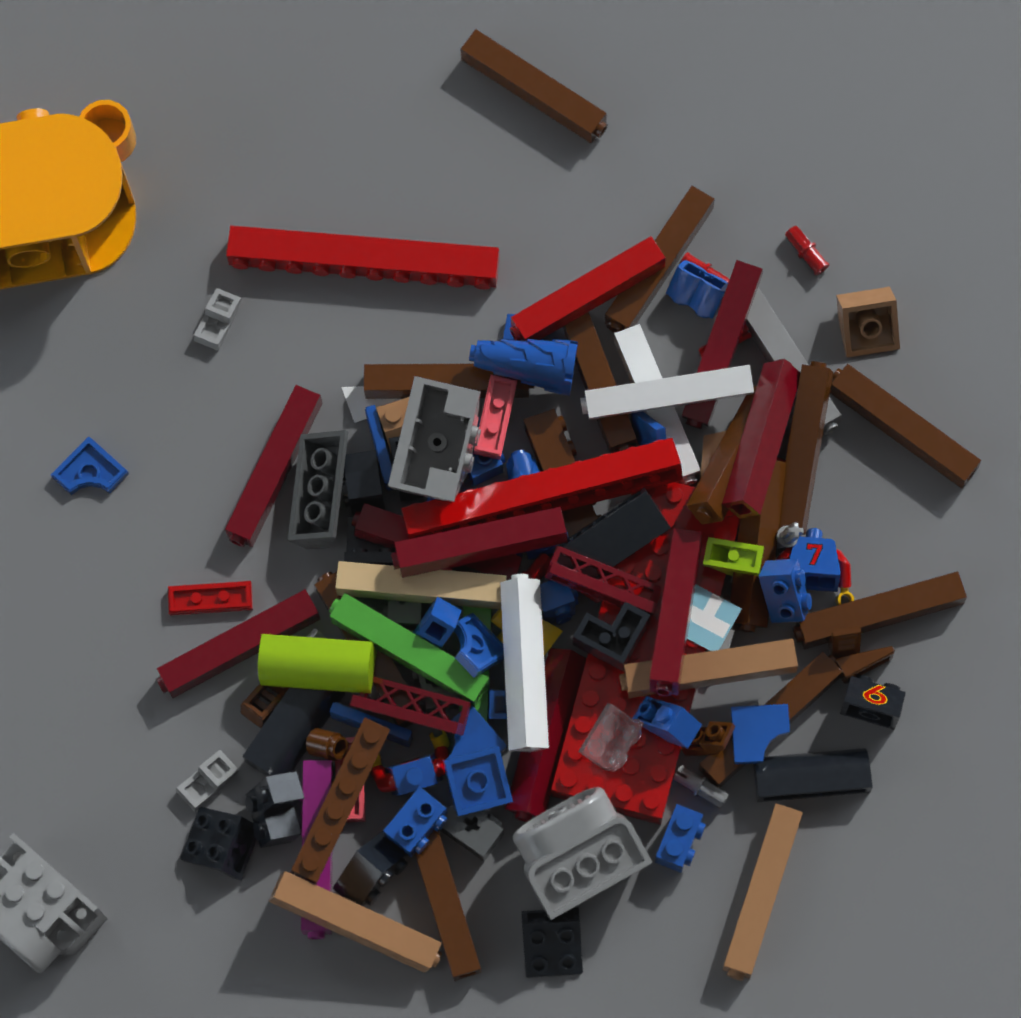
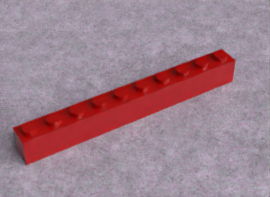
(363, 256)
(561, 487)

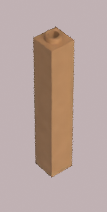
(718, 667)
(762, 892)
(356, 922)

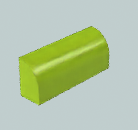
(316, 663)

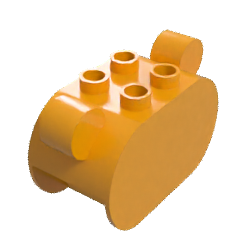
(64, 193)

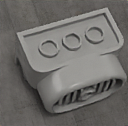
(435, 414)
(578, 850)
(41, 909)

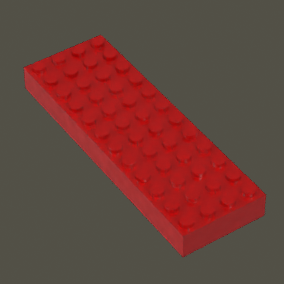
(645, 779)

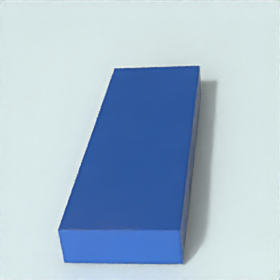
(379, 444)
(354, 718)

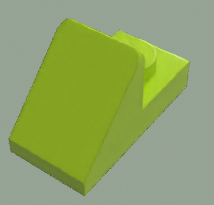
(733, 556)

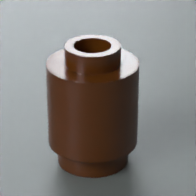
(326, 744)

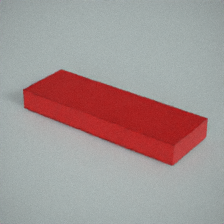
(210, 598)

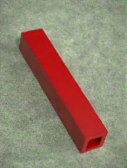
(588, 291)

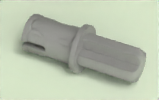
(788, 536)
(701, 787)

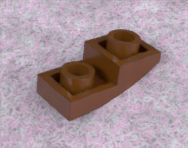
(710, 739)

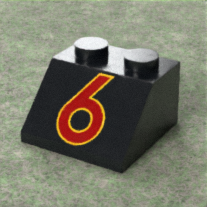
(873, 702)

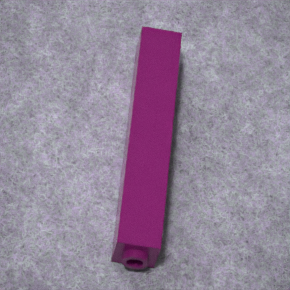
(316, 785)

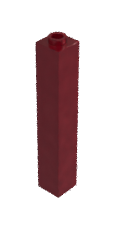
(725, 334)
(761, 439)
(273, 467)
(387, 527)
(480, 542)
(675, 612)
(236, 644)
(537, 769)

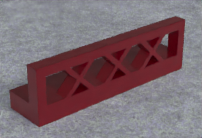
(600, 588)
(414, 716)

